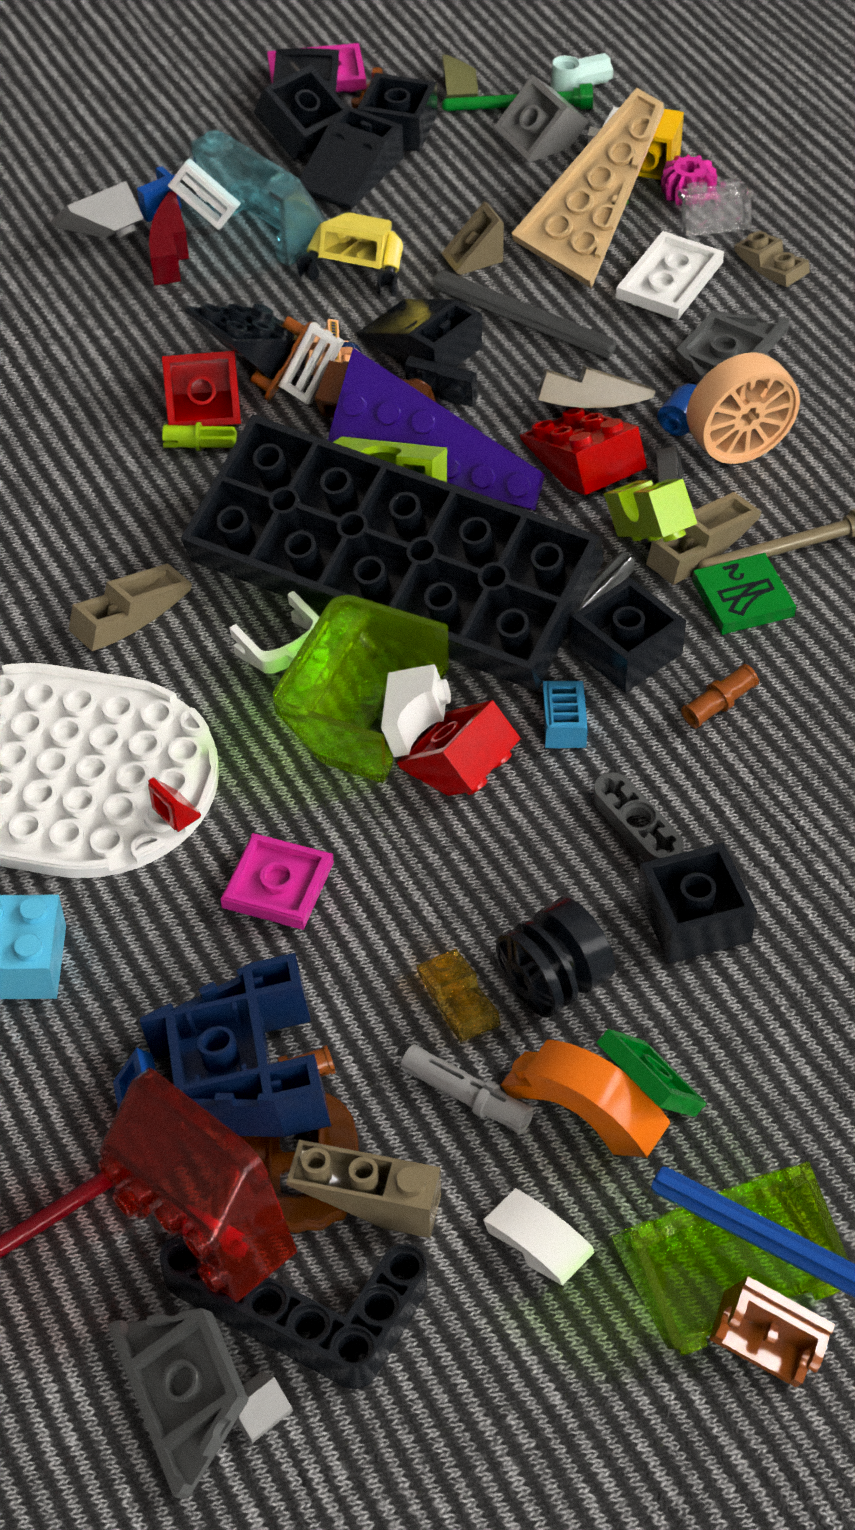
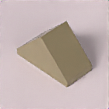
(477, 243)

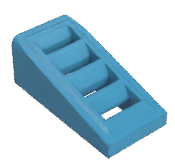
(564, 733)

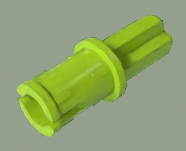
(198, 436)

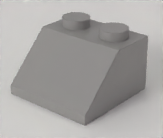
(540, 121)

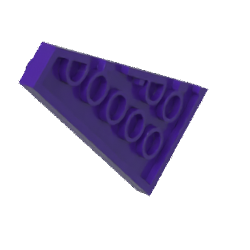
(386, 408)

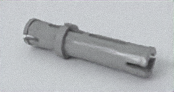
(481, 1096)

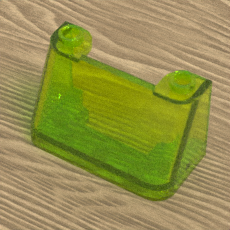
(688, 1263)

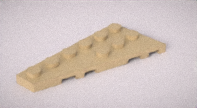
(583, 207)

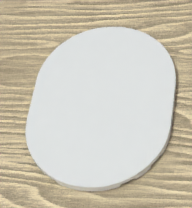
(81, 765)

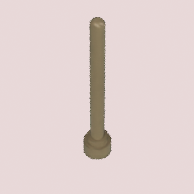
(790, 542)

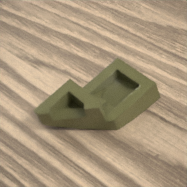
(458, 78)

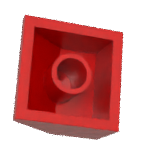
(202, 389)
(462, 749)

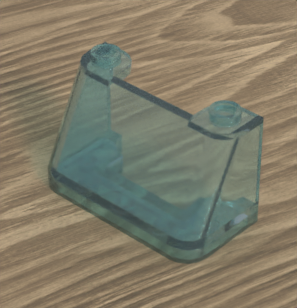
(262, 190)

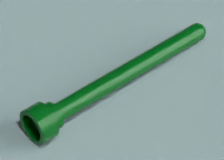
(579, 97)

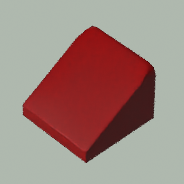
(171, 805)

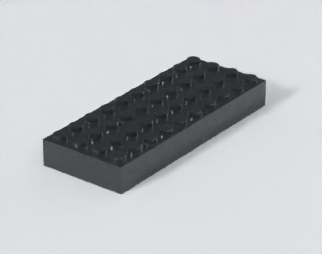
(346, 523)

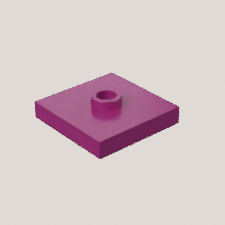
(277, 881)

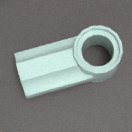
(570, 71)

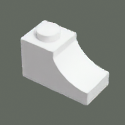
(411, 704)

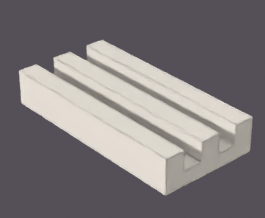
(207, 190)
(331, 354)

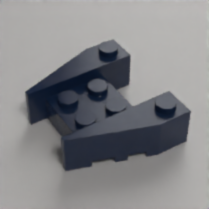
(224, 1056)

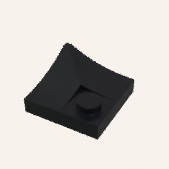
(294, 59)

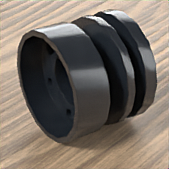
(555, 956)

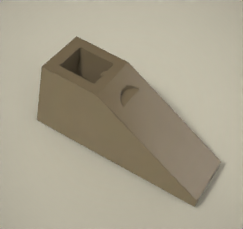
(369, 1186)

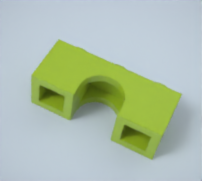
(419, 458)
(651, 510)

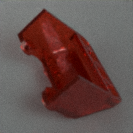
(198, 1181)

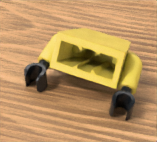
(355, 241)

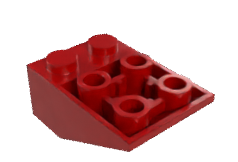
(587, 449)

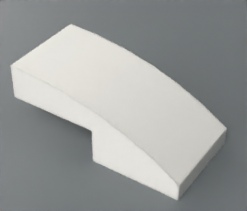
(540, 1235)

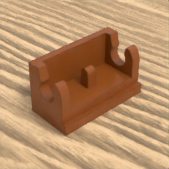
(771, 1331)

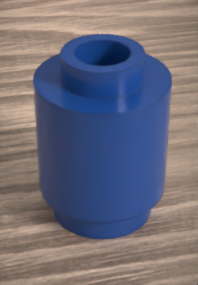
(673, 412)

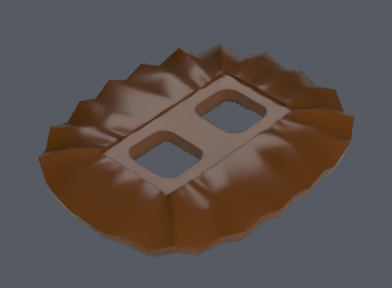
(302, 1210)

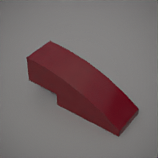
(167, 241)

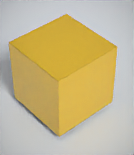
(664, 145)

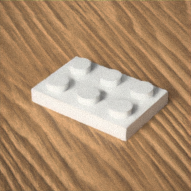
(669, 275)

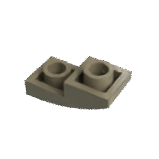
(767, 257)

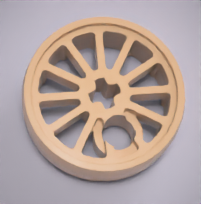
(753, 404)

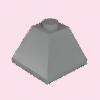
(102, 213)

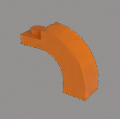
(594, 1091)

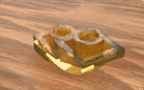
(457, 995)

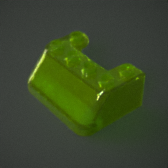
(342, 675)

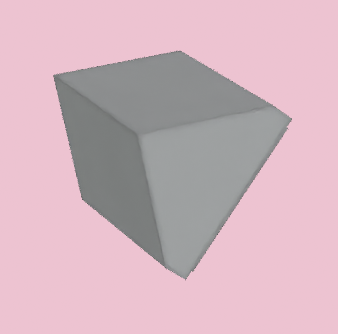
(265, 1406)

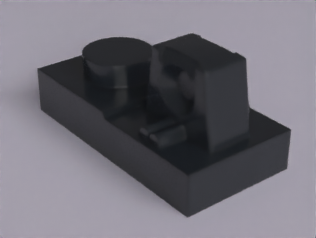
(446, 381)

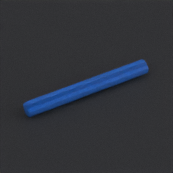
(755, 1229)

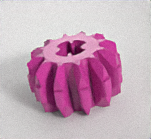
(685, 171)

